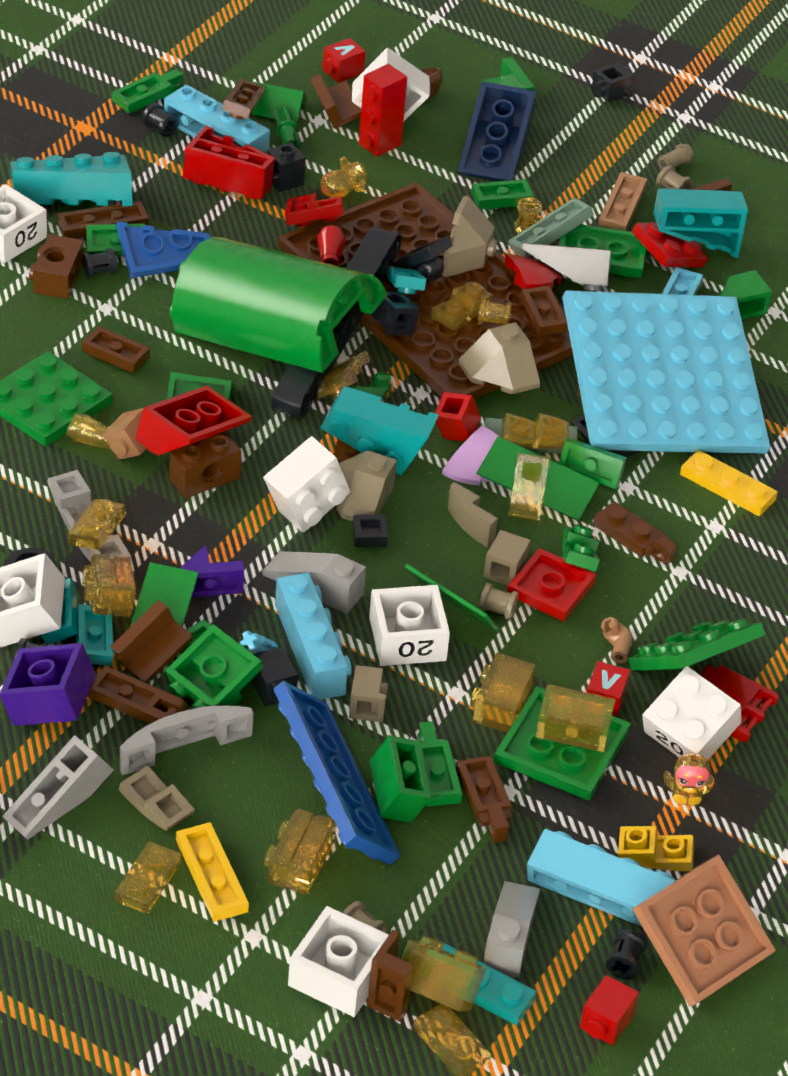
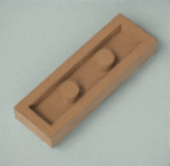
(622, 202)

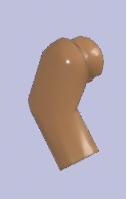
(618, 637)

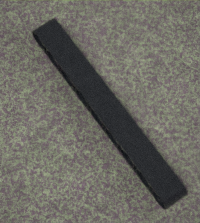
(300, 385)

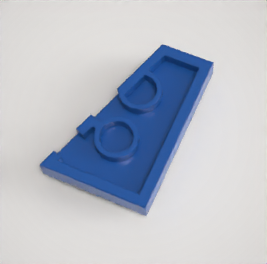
(156, 251)

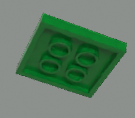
(46, 396)
(694, 647)
(556, 763)

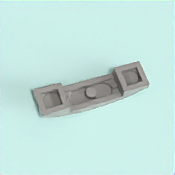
(72, 500)
(182, 728)

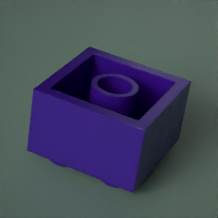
(47, 684)

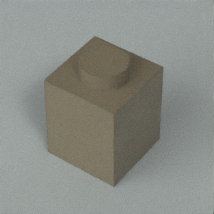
(506, 557)

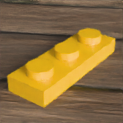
(728, 483)
(212, 872)

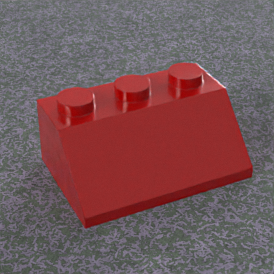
(187, 420)

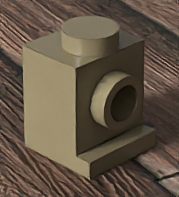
(368, 694)

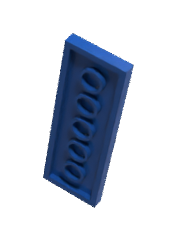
(336, 774)

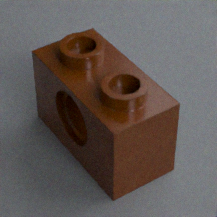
(57, 266)
(205, 464)

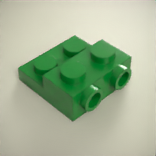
(213, 670)

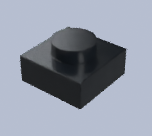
(370, 530)

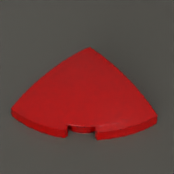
(531, 272)

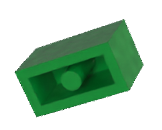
(400, 779)

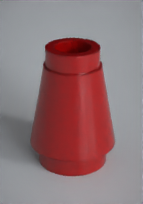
(331, 244)

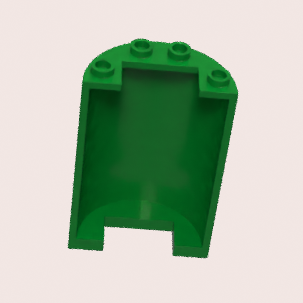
(268, 301)

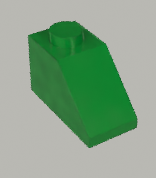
(751, 293)

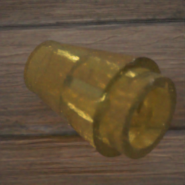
(87, 431)

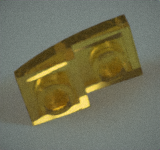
(462, 306)
(342, 375)
(542, 433)

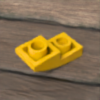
(655, 850)

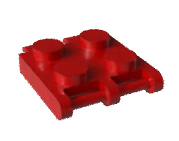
(746, 693)

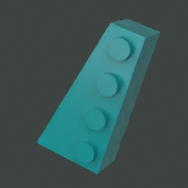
(73, 179)

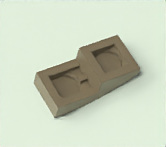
(470, 517)
(154, 800)

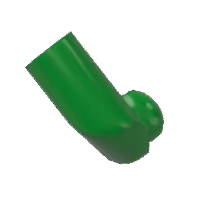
(379, 387)

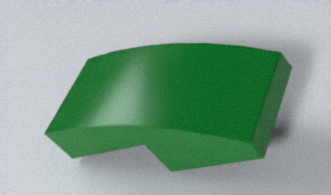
(580, 547)

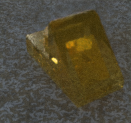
(529, 486)

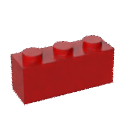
(382, 110)

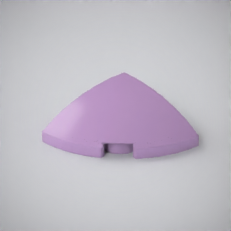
(469, 457)

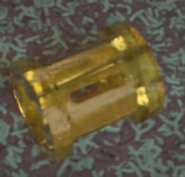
(528, 209)
(486, 307)

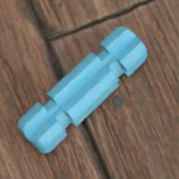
(255, 643)

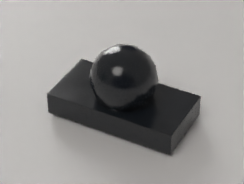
(426, 259)

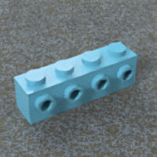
(198, 110)
(312, 636)
(593, 875)

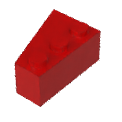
(227, 165)

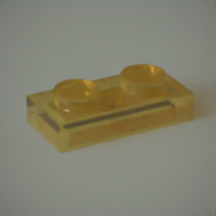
(96, 524)
(148, 877)
(451, 1041)

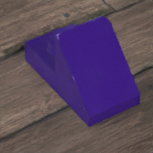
(215, 578)

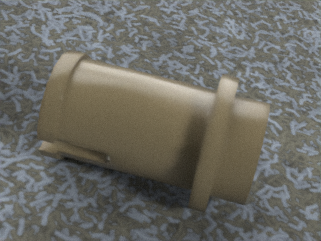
(680, 155)

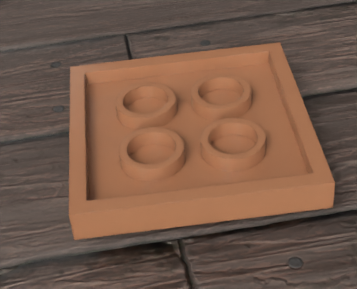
(703, 930)

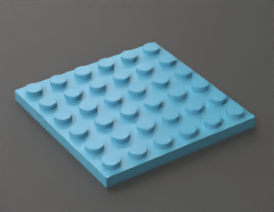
(664, 373)

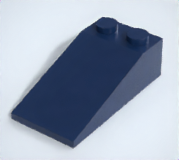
(497, 132)

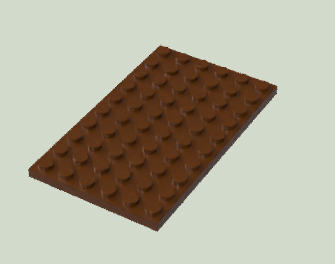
(433, 347)

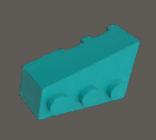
(703, 216)
(378, 426)

